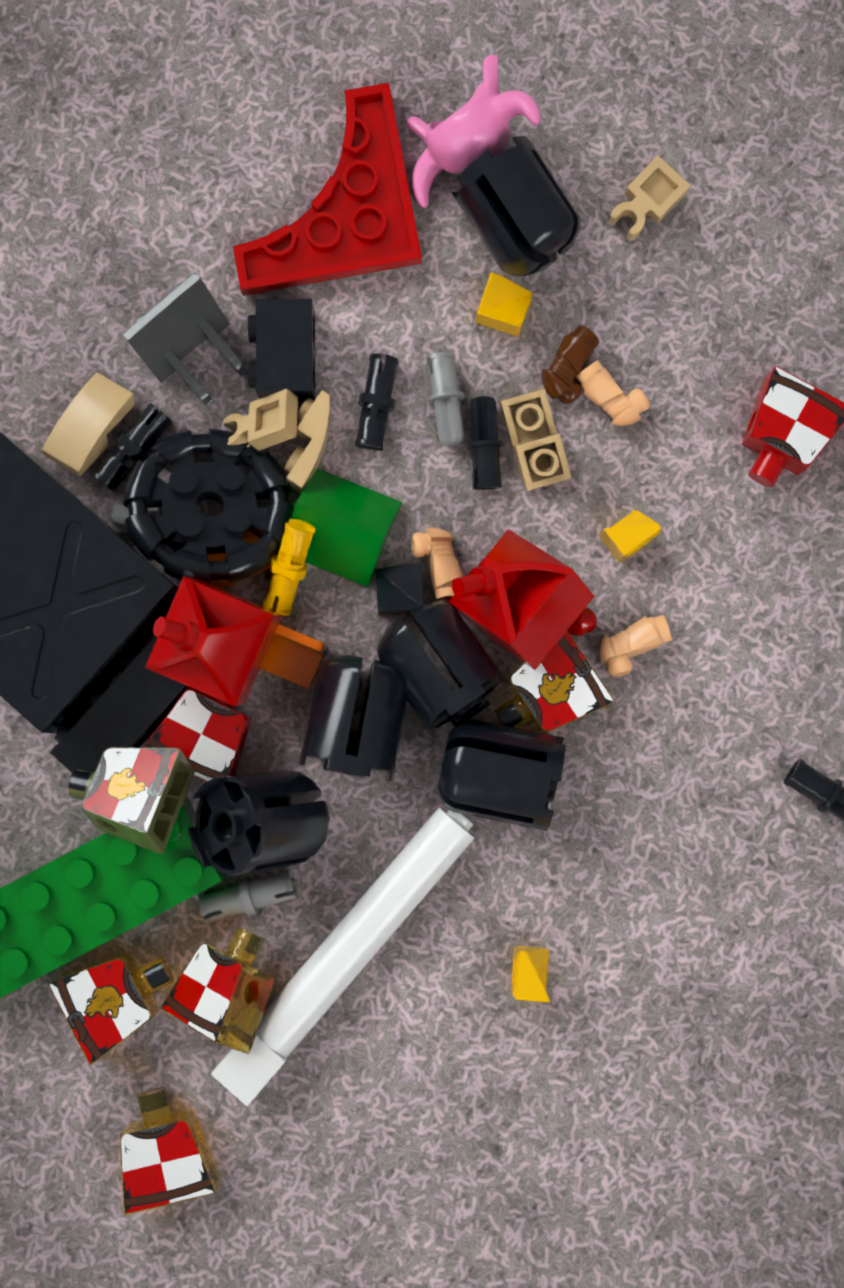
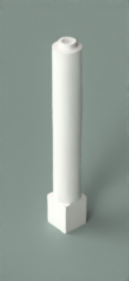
(345, 953)

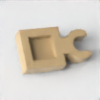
(651, 195)
(268, 422)

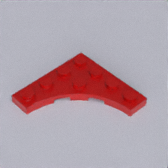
(356, 221)

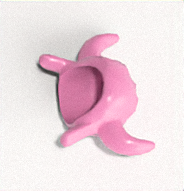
(469, 131)

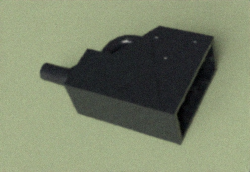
(68, 595)

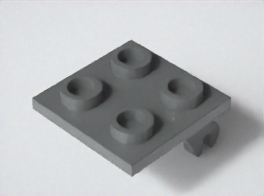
(177, 328)

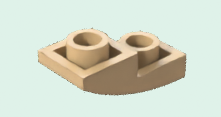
(84, 425)
(314, 430)
(535, 439)

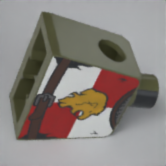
(135, 793)

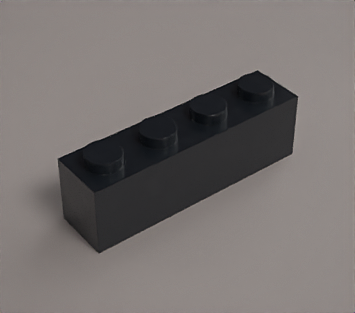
(118, 713)

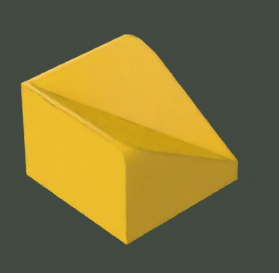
(503, 305)
(629, 535)
(530, 973)

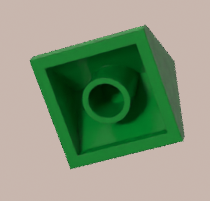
(348, 523)

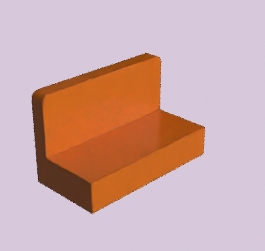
(294, 656)

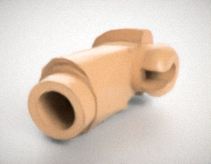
(605, 393)
(441, 559)
(635, 640)

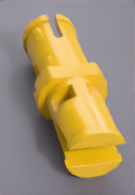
(289, 566)

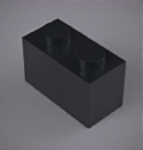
(283, 347)

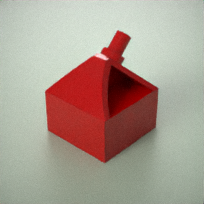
(521, 598)
(212, 641)

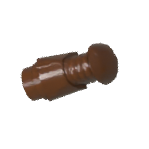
(568, 363)

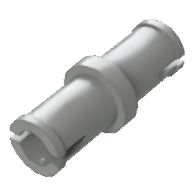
(248, 896)

